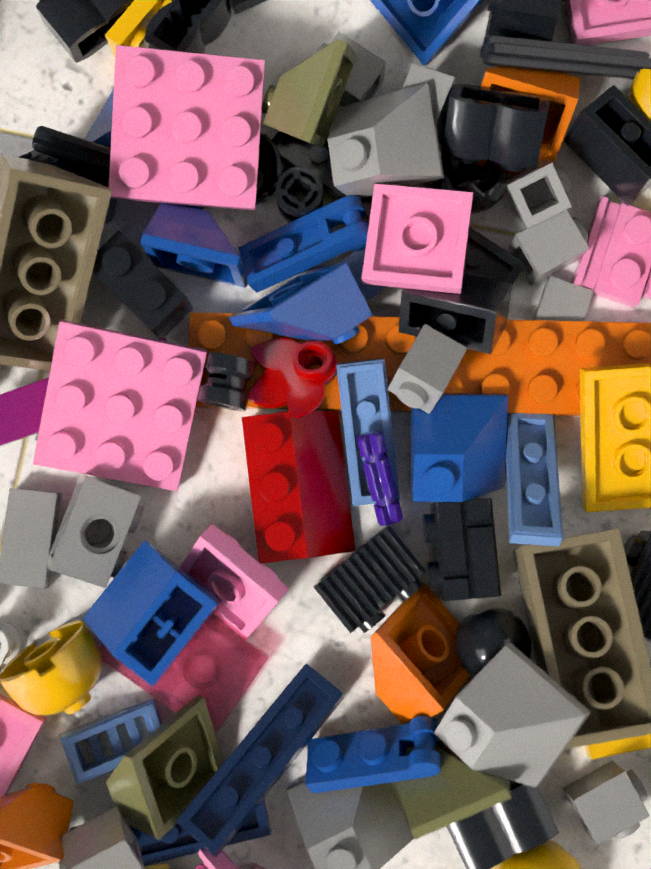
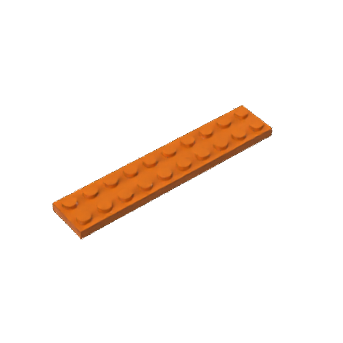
(531, 362)

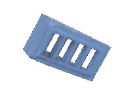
(83, 772)

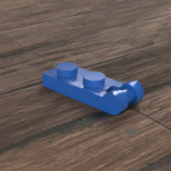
(305, 243)
(373, 756)

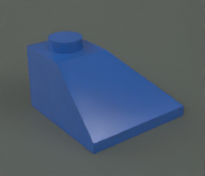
(426, 23)
(193, 244)
(310, 307)
(458, 448)

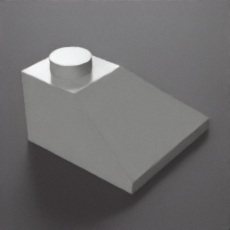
(385, 142)
(512, 720)
(350, 825)

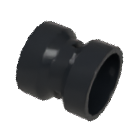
(300, 202)
(227, 381)

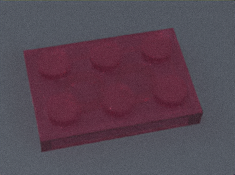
(212, 665)

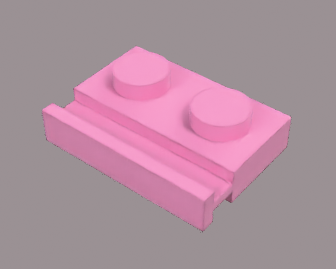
(618, 253)

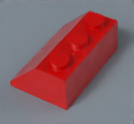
(298, 485)

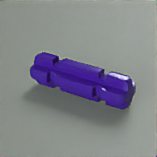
(380, 478)

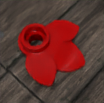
(287, 376)

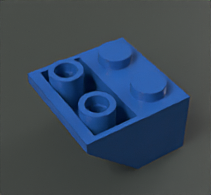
(150, 612)

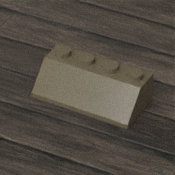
(46, 255)
(589, 631)

